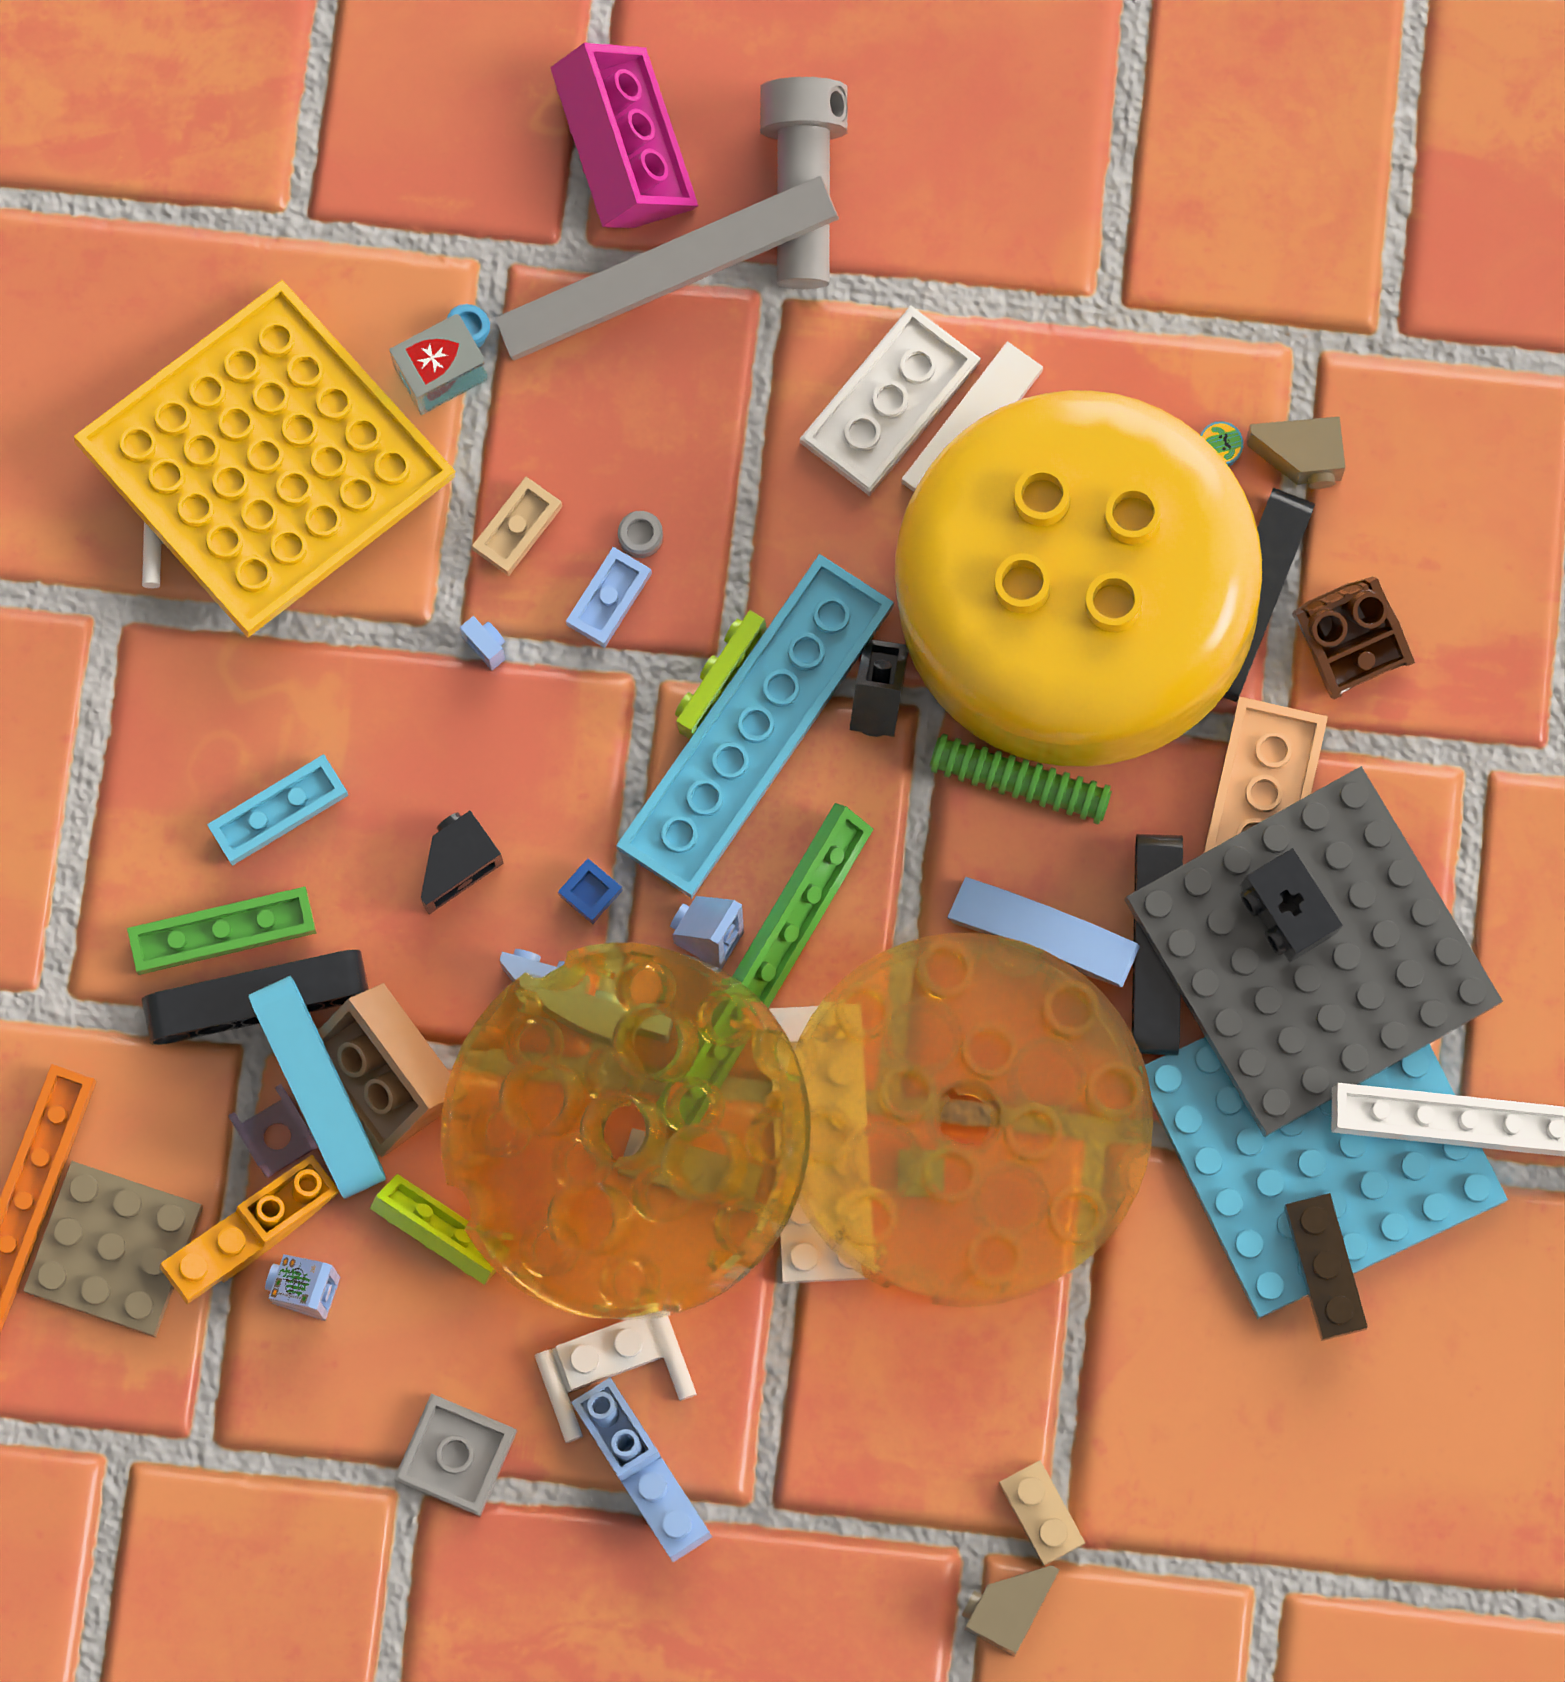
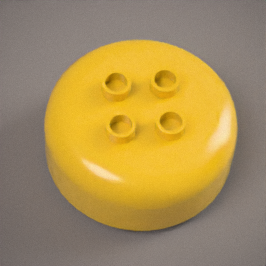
(1078, 578)

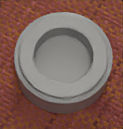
(640, 534)

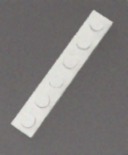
(1448, 1119)

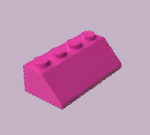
(623, 135)

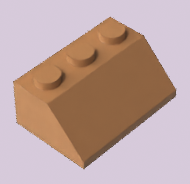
(385, 1067)

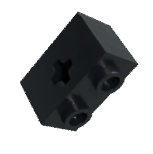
(1289, 881)

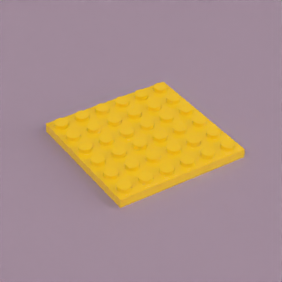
(264, 458)

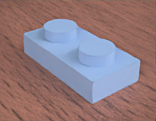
(608, 597)

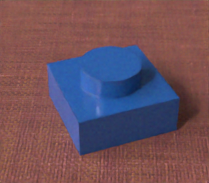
(590, 891)

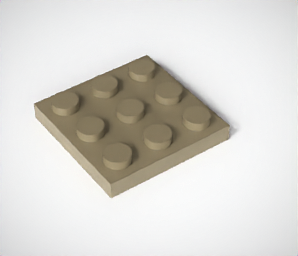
(109, 1246)

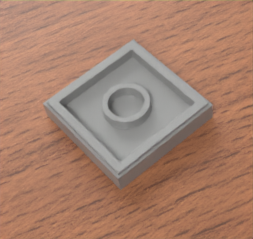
(455, 1455)

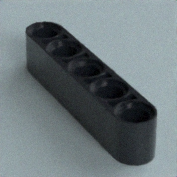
(1279, 536)
(1153, 992)
(225, 1003)

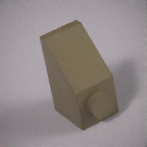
(1302, 449)
(1008, 1608)

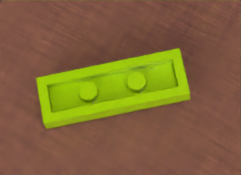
(719, 671)
(432, 1225)

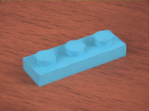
(278, 809)

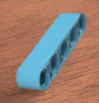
(317, 1087)

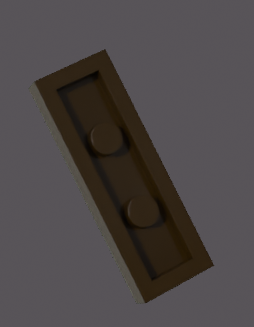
(1325, 1267)

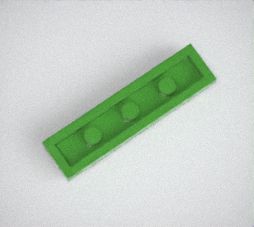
(221, 930)

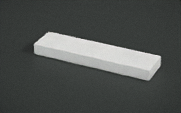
(1000, 384)

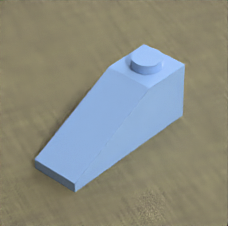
(709, 928)

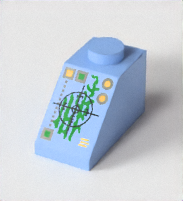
(303, 1285)

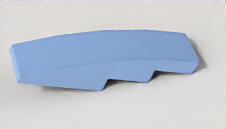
(1073, 940)

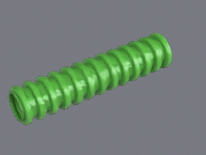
(1020, 778)

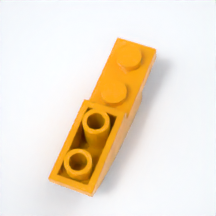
(250, 1230)

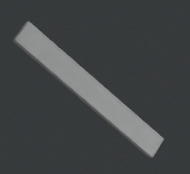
(667, 268)

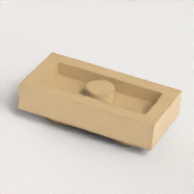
(517, 526)
(1041, 1513)

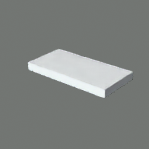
(890, 400)

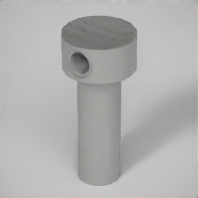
(803, 119)

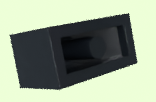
(879, 688)
(457, 859)

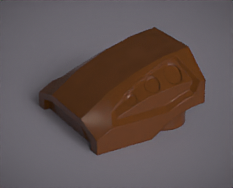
(1353, 635)

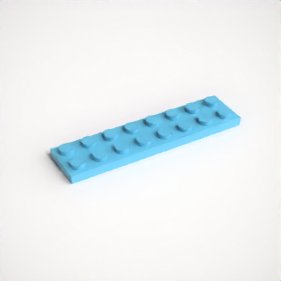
(755, 726)

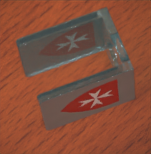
(439, 363)

